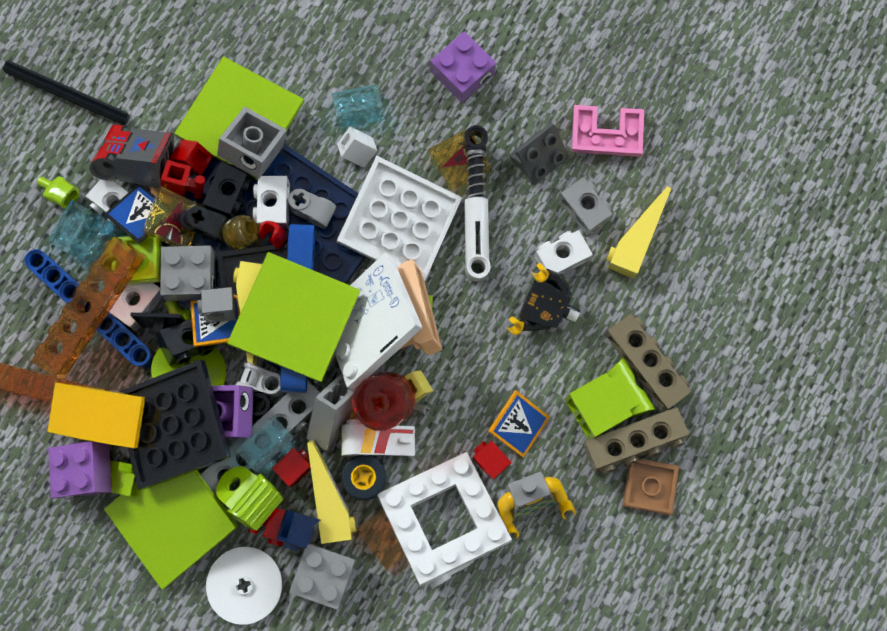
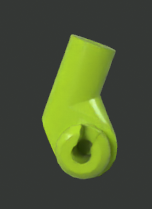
(173, 308)

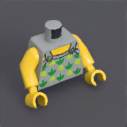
(530, 496)

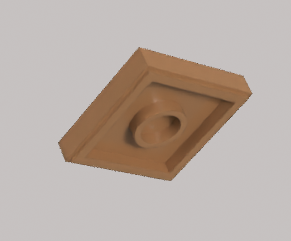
(651, 486)

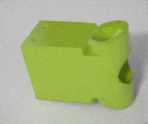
(608, 401)

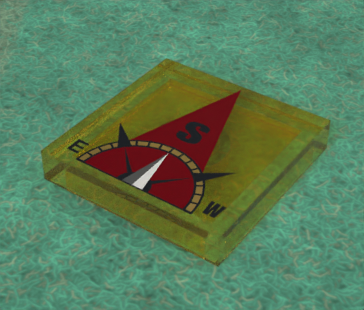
(451, 160)
(164, 218)

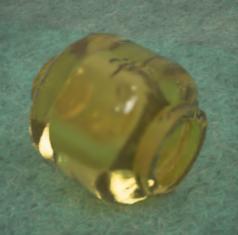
(240, 232)

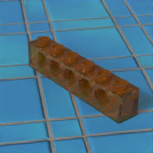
(101, 303)

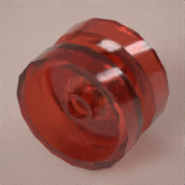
(386, 413)

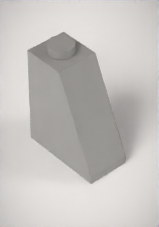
(329, 412)

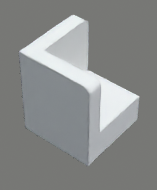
(357, 147)

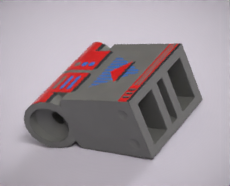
(133, 156)

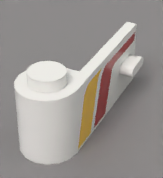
(364, 441)

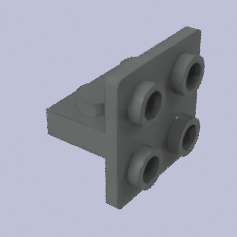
(540, 154)

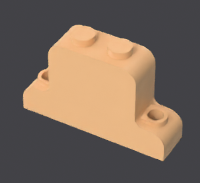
(414, 282)

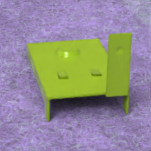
(122, 478)

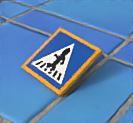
(214, 332)
(519, 423)

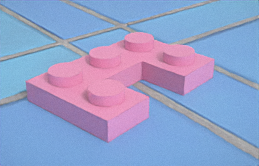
(621, 142)

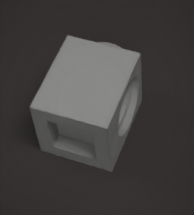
(217, 305)

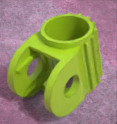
(253, 498)

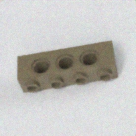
(648, 376)
(669, 422)

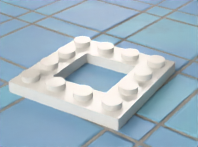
(430, 563)

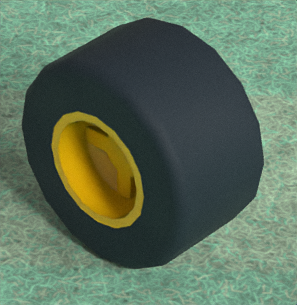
(363, 477)

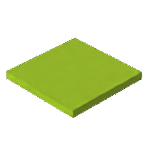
(226, 95)
(294, 317)
(171, 524)

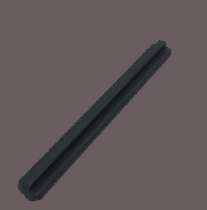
(66, 92)

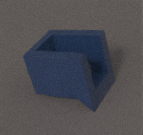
(296, 530)

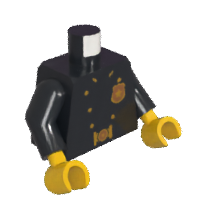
(545, 303)

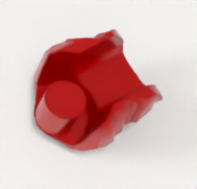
(279, 235)

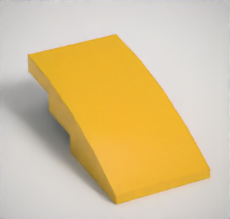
(96, 415)

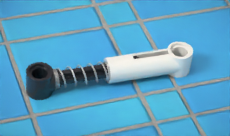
(476, 206)

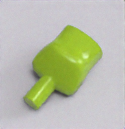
(59, 191)

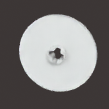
(262, 594)

